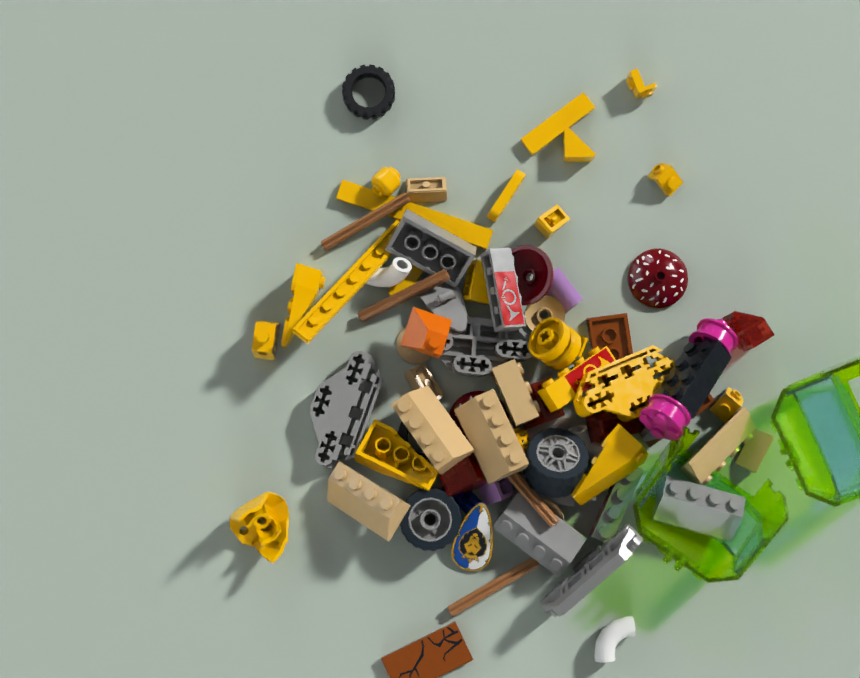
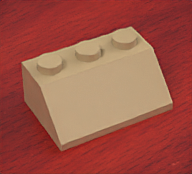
(515, 393)

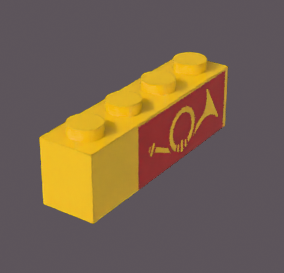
(563, 389)

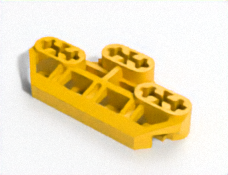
(624, 390)

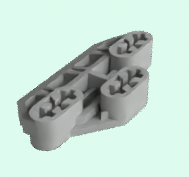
(482, 348)
(340, 409)
(591, 571)

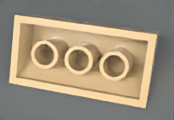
(432, 428)
(491, 437)
(719, 447)
(365, 501)

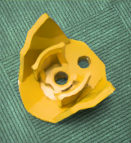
(265, 533)

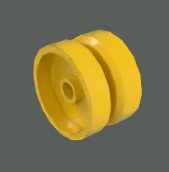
(554, 343)

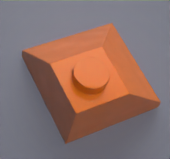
(426, 332)

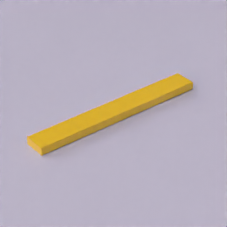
(367, 199)
(345, 288)

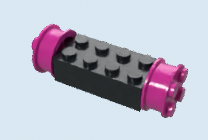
(690, 379)

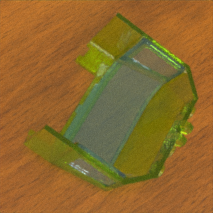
(822, 433)
(705, 555)

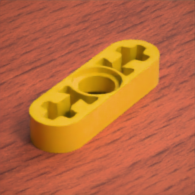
(506, 195)

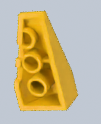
(306, 288)
(390, 455)
(619, 458)

